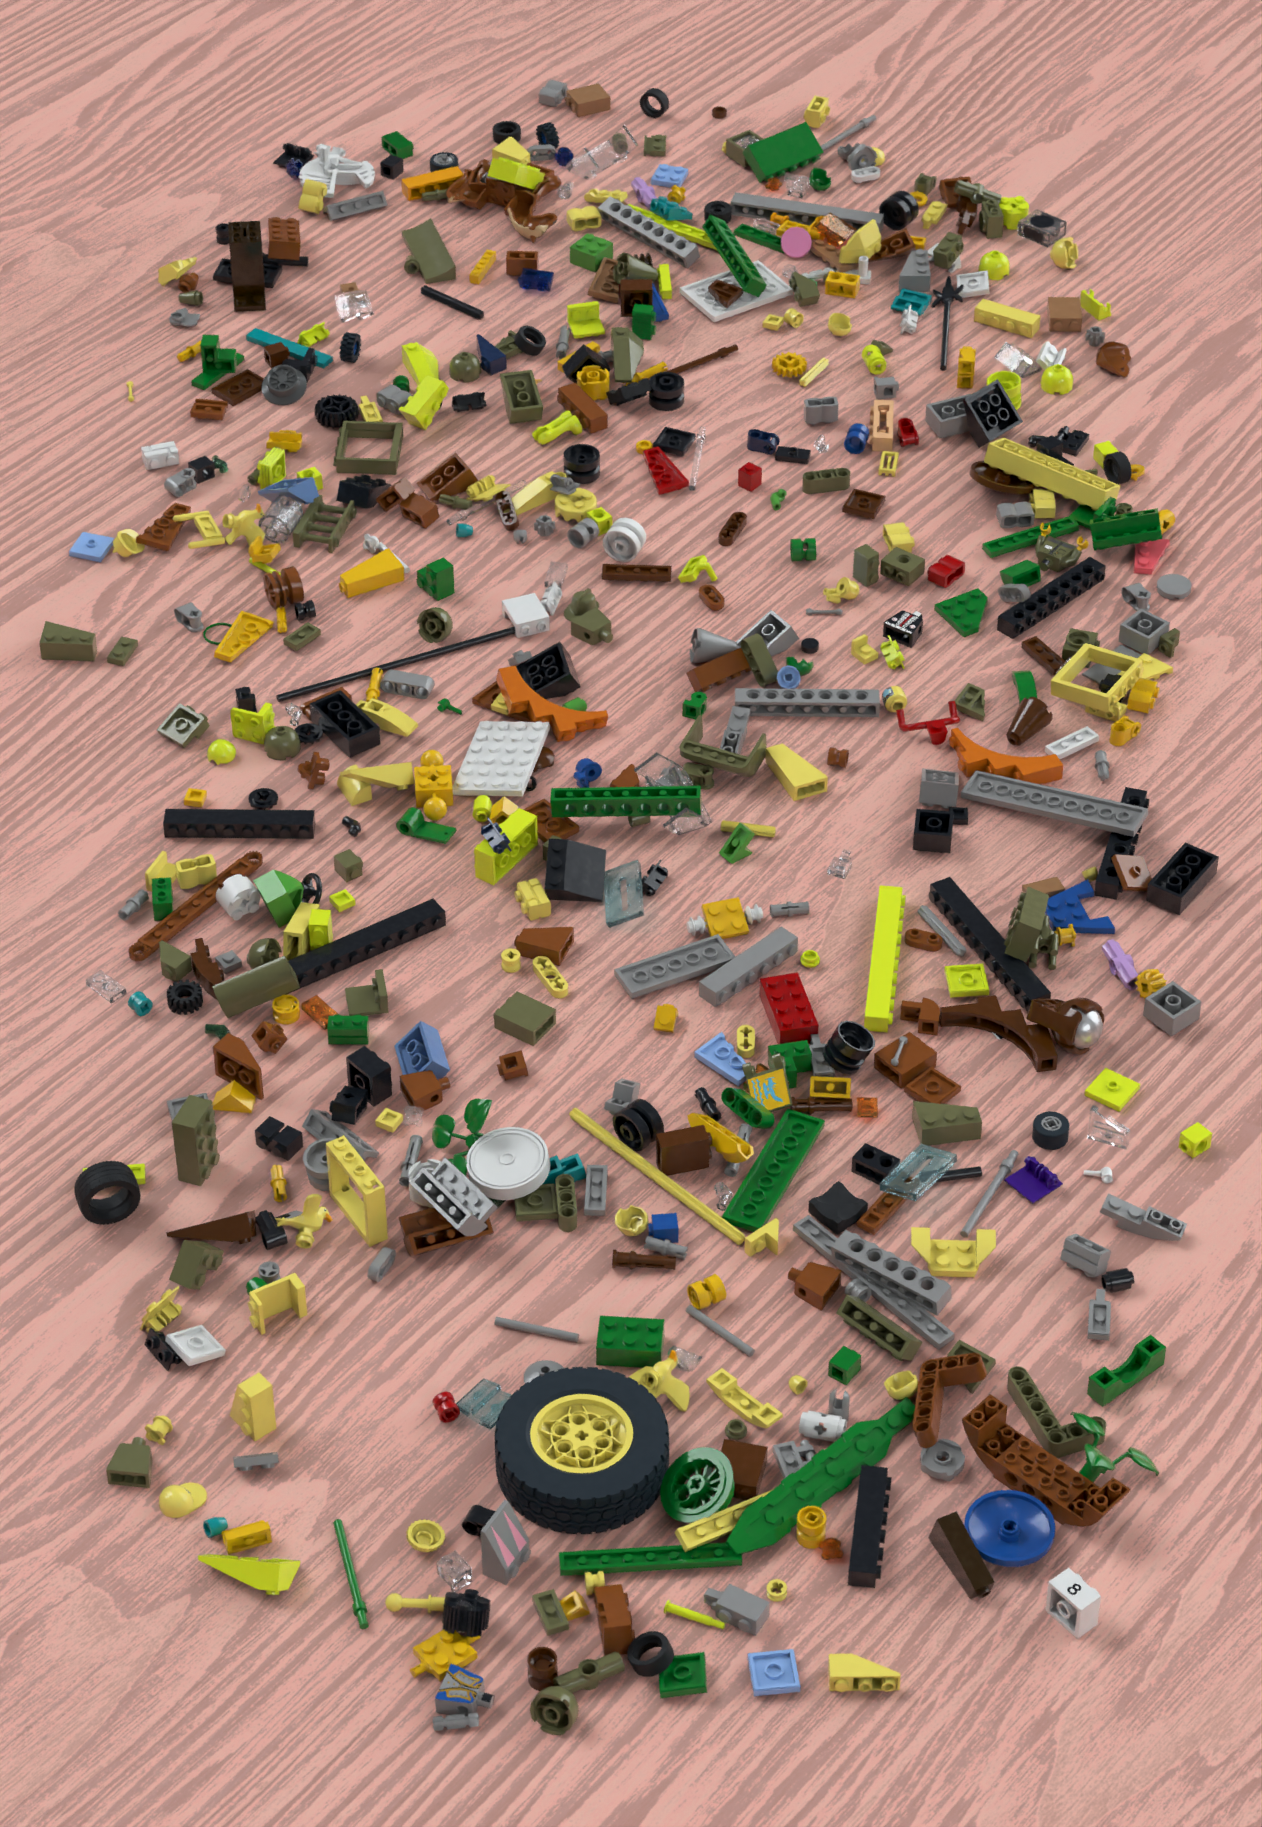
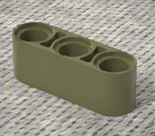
(826, 480)
(759, 659)
(566, 1202)

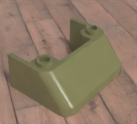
(718, 758)

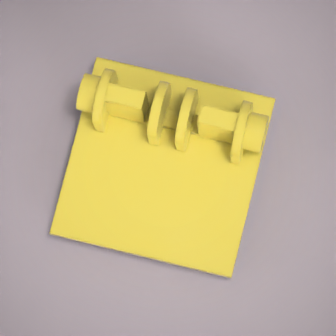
(485, 489)
(162, 1312)

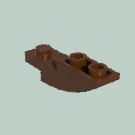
(967, 213)
(203, 968)

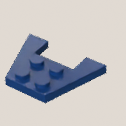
(1067, 909)

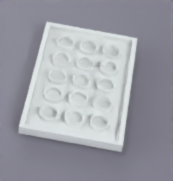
(699, 296)
(501, 758)

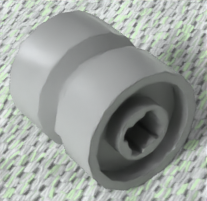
(583, 533)

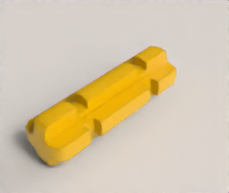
(281, 619)

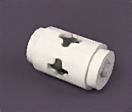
(810, 1426)

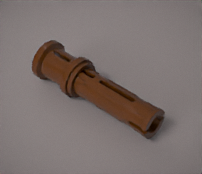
(820, 1105)
(633, 1260)

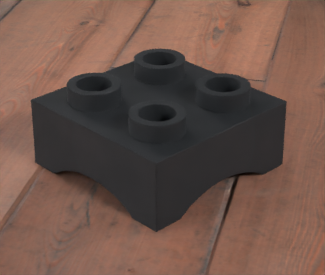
(629, 393)
(837, 1208)

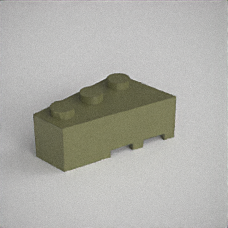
(67, 643)
(945, 1123)

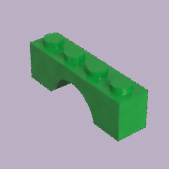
(1144, 1360)

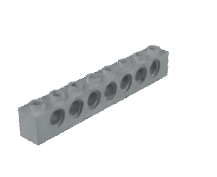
(649, 232)
(809, 702)

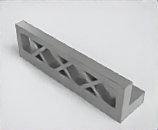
(355, 205)
(321, 1126)

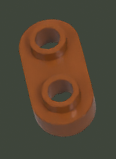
(711, 597)
(923, 940)

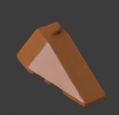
(894, 246)

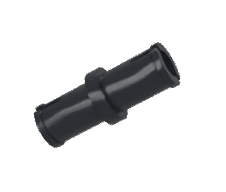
(707, 1104)

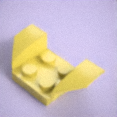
(953, 1257)

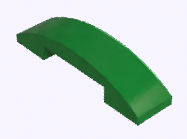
(1024, 684)

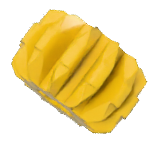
(1150, 982)

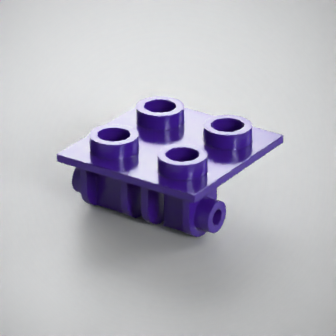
(1033, 1180)

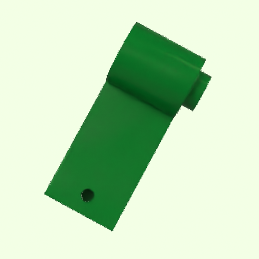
(413, 825)

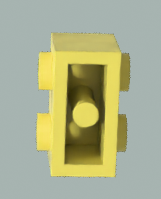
(817, 111)

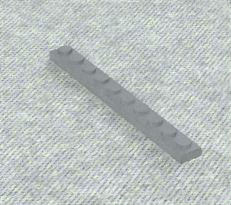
(910, 1313)

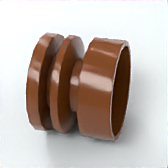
(283, 587)

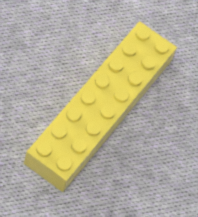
(1050, 473)

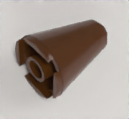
(1028, 720)

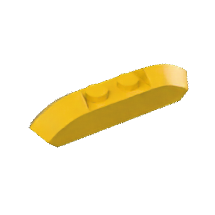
(726, 1142)

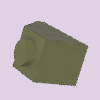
(174, 962)

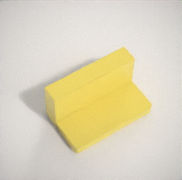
(160, 869)

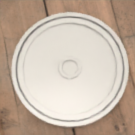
(508, 1163)

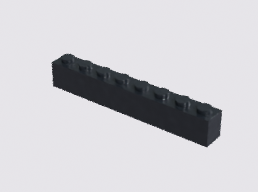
(239, 823)

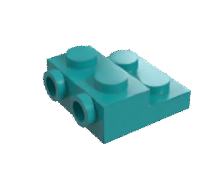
(669, 210)

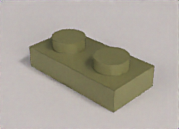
(302, 636)
(122, 651)
(550, 1612)

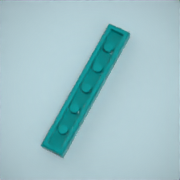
(296, 350)

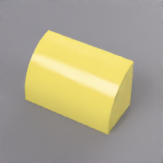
(354, 790)

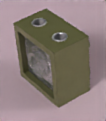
(737, 144)

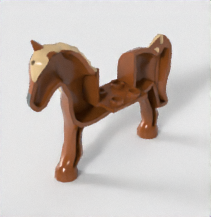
(518, 203)

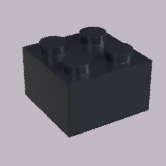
(933, 831)
(369, 1072)

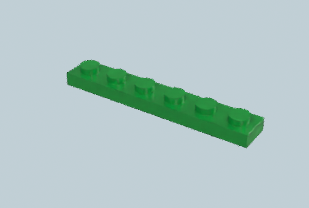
(1028, 537)

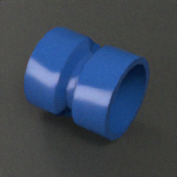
(856, 438)

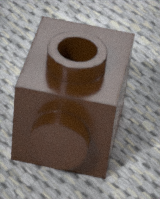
(275, 354)

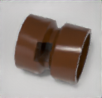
(541, 1667)

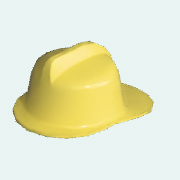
(126, 544)

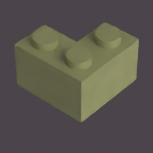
(193, 1262)

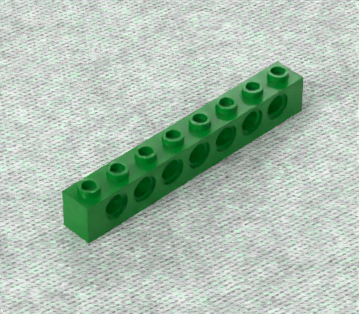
(734, 256)
(624, 801)

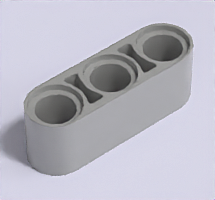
(407, 684)

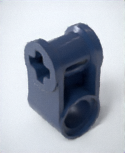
(761, 442)

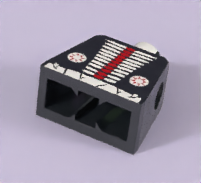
(904, 628)

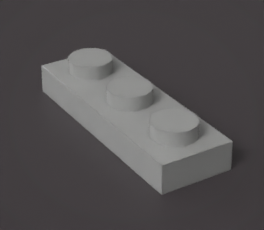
(596, 1190)

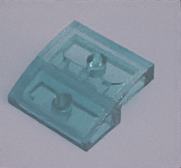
(484, 1403)

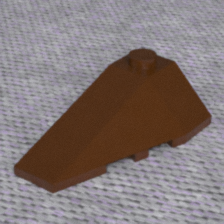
(228, 1229)

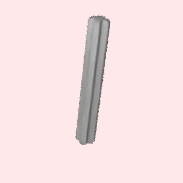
(931, 919)

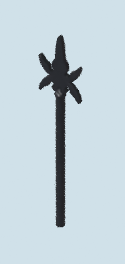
(946, 297)

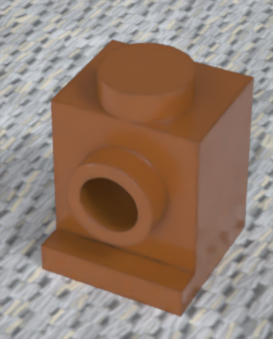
(513, 1060)

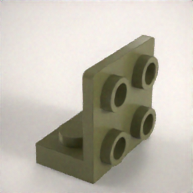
(369, 998)

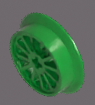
(699, 1486)

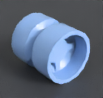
(788, 677)

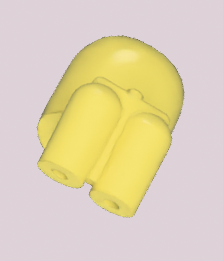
(845, 589)

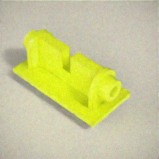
(307, 338)
(891, 655)

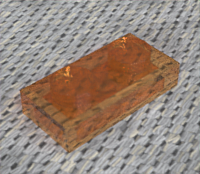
(318, 1010)

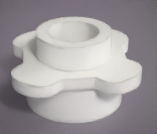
(370, 543)

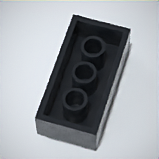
(345, 723)
(1182, 878)

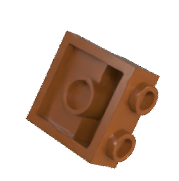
(947, 190)

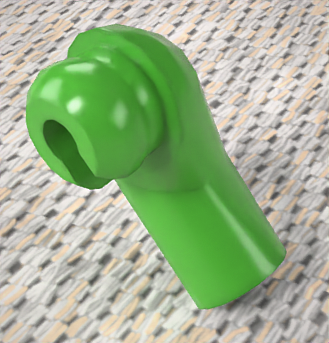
(776, 498)

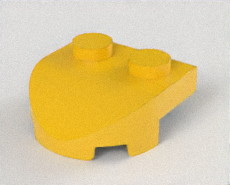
(285, 440)

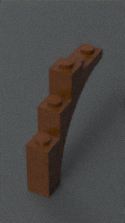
(1010, 1024)

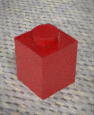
(749, 476)

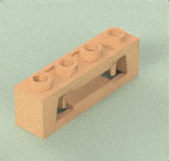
(881, 440)

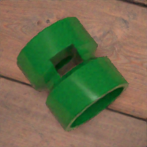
(797, 547)

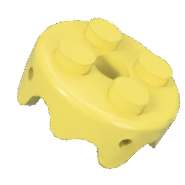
(575, 505)

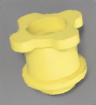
(159, 1428)

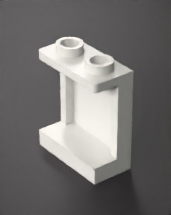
(526, 615)

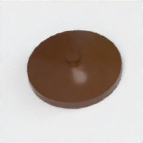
(998, 480)

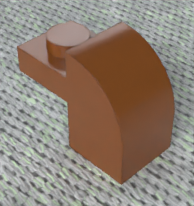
(925, 1013)

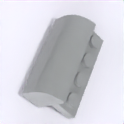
(455, 1197)

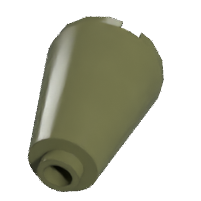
(633, 268)

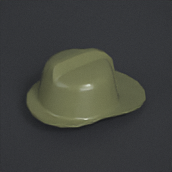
(581, 603)

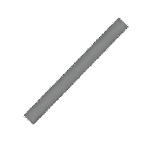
(536, 1329)
(720, 1330)

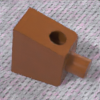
(423, 1089)
(815, 1283)

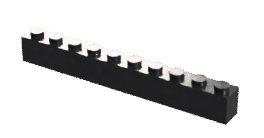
(368, 942)
(987, 942)

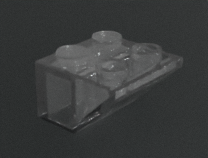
(1017, 360)

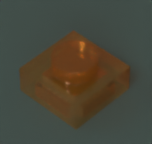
(867, 1107)

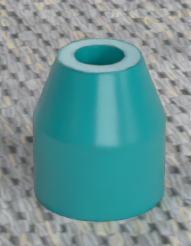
(463, 530)
(214, 1526)

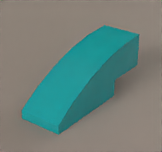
(570, 1165)

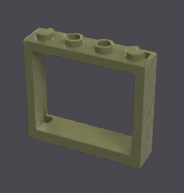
(363, 429)

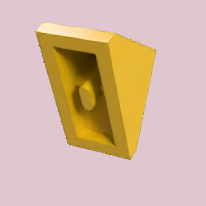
(234, 1098)

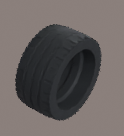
(103, 1176)

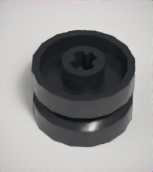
(899, 210)
(666, 391)
(582, 463)
(638, 1124)

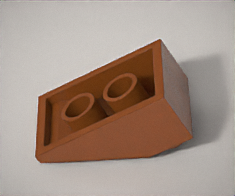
(448, 478)
(236, 1063)

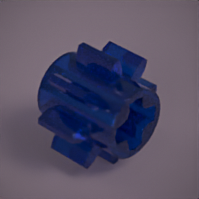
(563, 156)
(294, 167)

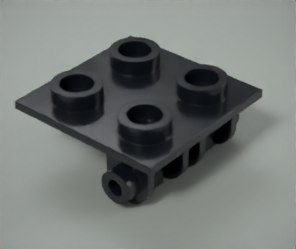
(295, 152)

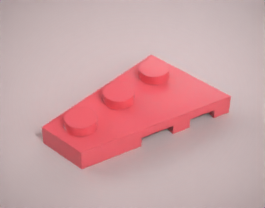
(1148, 555)

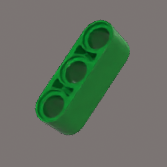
(747, 1108)

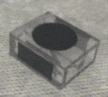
(1042, 228)

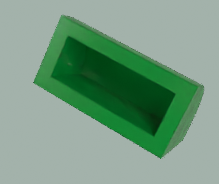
(1021, 573)

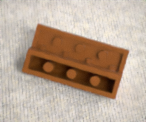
(431, 1231)

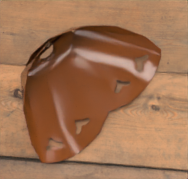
(1110, 358)

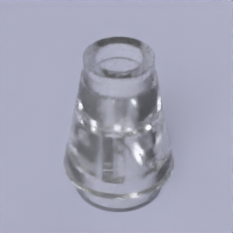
(565, 190)

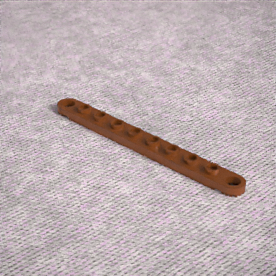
(192, 908)

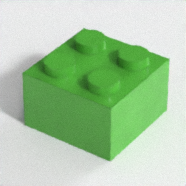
(590, 251)

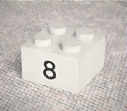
(1073, 1603)

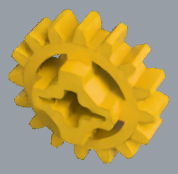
(789, 364)

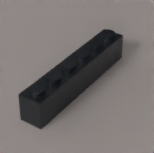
(868, 1526)

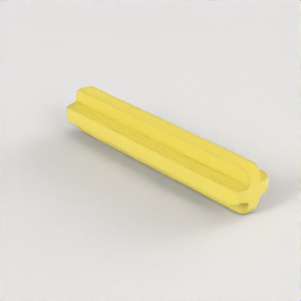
(813, 372)
(759, 830)

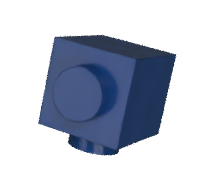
(664, 1227)

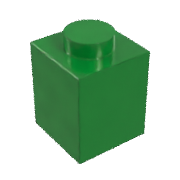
(844, 1365)

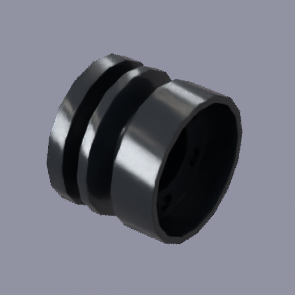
(848, 1047)

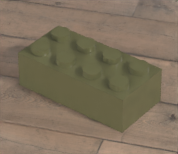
(1026, 923)
(195, 1140)

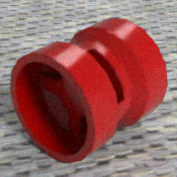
(446, 1407)

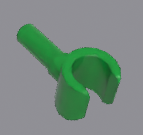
(445, 704)

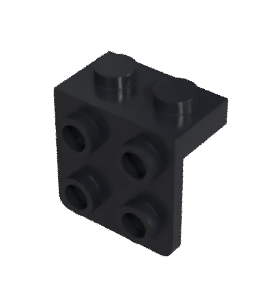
(306, 366)

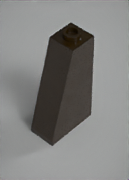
(961, 1555)

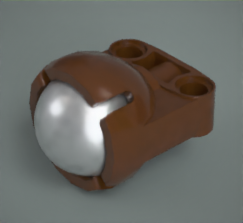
(1073, 1022)

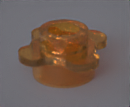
(773, 184)
(831, 1548)

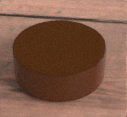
(719, 112)

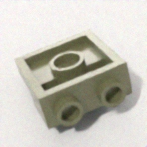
(183, 725)

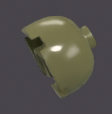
(465, 367)
(434, 624)
(282, 743)
(262, 952)
(555, 1710)

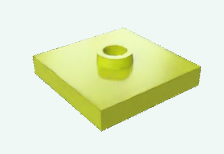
(966, 980)
(1112, 1089)

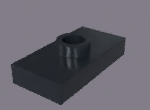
(792, 454)

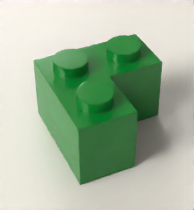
(216, 359)
(437, 579)
(797, 1059)

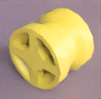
(793, 317)
(510, 960)
(593, 1580)

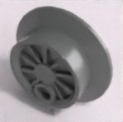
(284, 385)

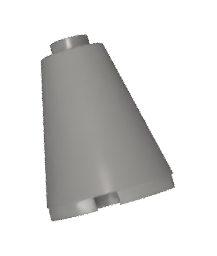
(709, 646)

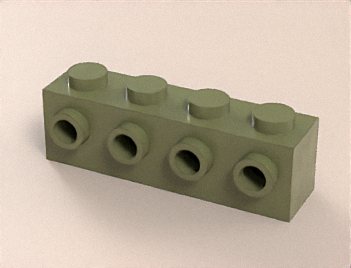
(879, 1327)

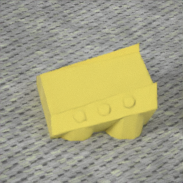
(175, 270)

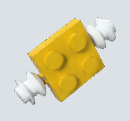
(725, 918)

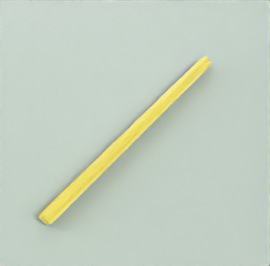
(657, 1176)

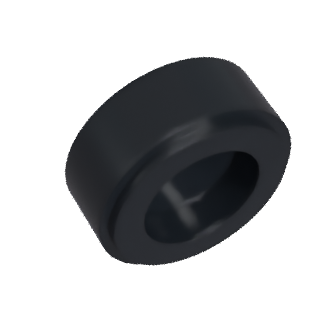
(810, 645)

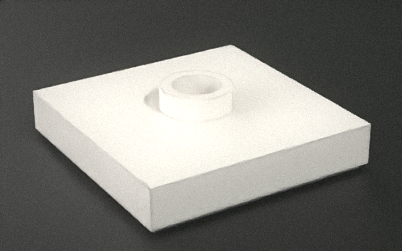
(974, 284)
(195, 1345)

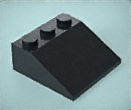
(990, 413)
(550, 672)
(574, 871)

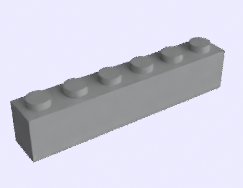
(748, 966)

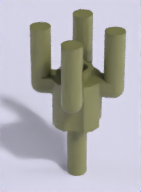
(1046, 943)

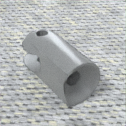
(837, 1406)

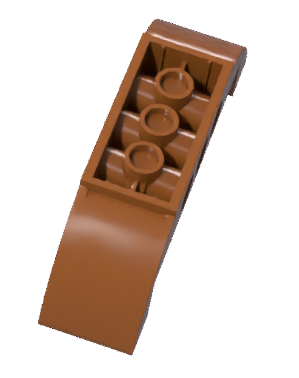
(1032, 1470)

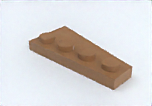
(831, 255)
(603, 283)

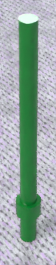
(358, 1606)

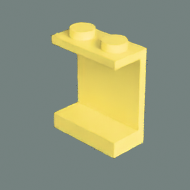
(276, 1298)

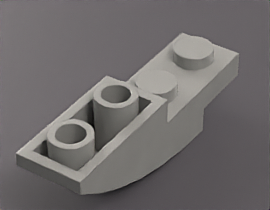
(736, 730)
(1141, 1222)

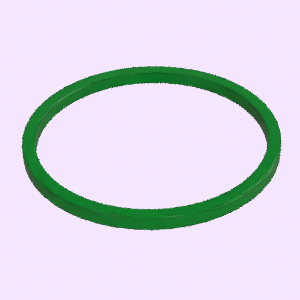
(216, 624)

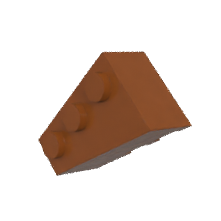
(613, 1618)

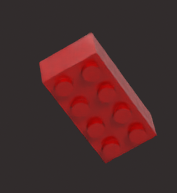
(788, 1008)

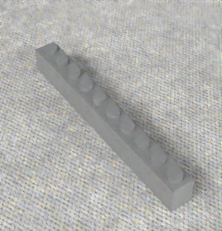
(800, 212)

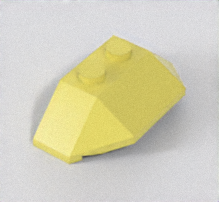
(862, 243)

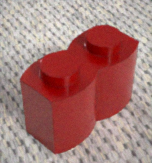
(946, 571)

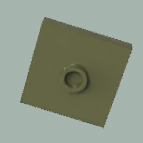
(537, 1205)

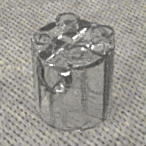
(281, 519)

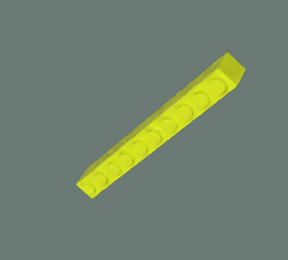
(884, 959)

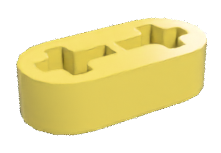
(745, 1041)

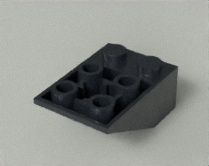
(361, 490)

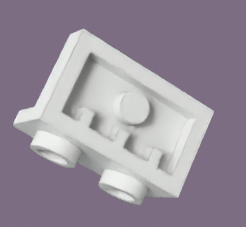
(1050, 356)

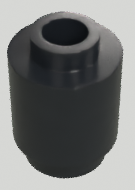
(1117, 1280)

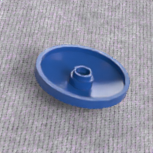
(1010, 1528)

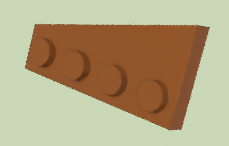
(164, 530)

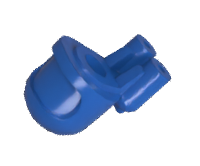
(586, 772)

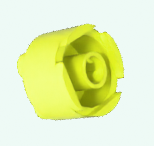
(1013, 211)

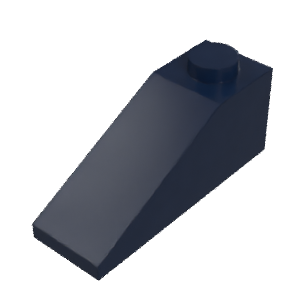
(490, 357)

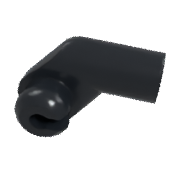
(354, 826)

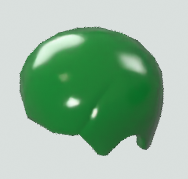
(819, 180)
(803, 667)

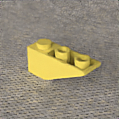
(855, 1673)

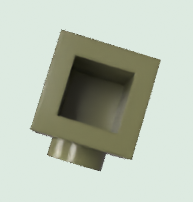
(348, 865)

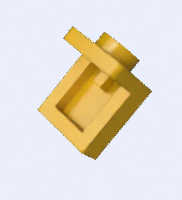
(665, 1018)

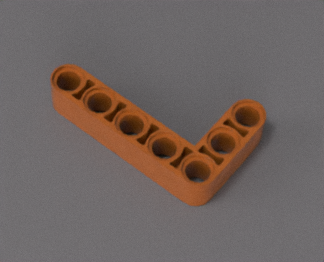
(933, 1378)

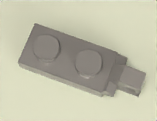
(818, 1064)
(1099, 1317)

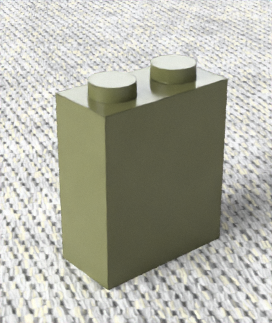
(524, 1018)

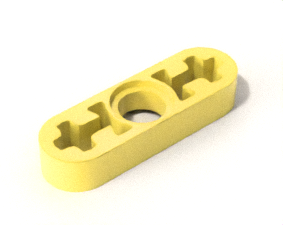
(538, 968)

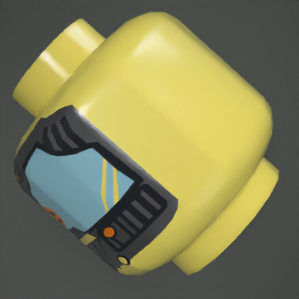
(894, 698)

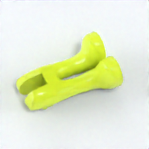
(552, 430)

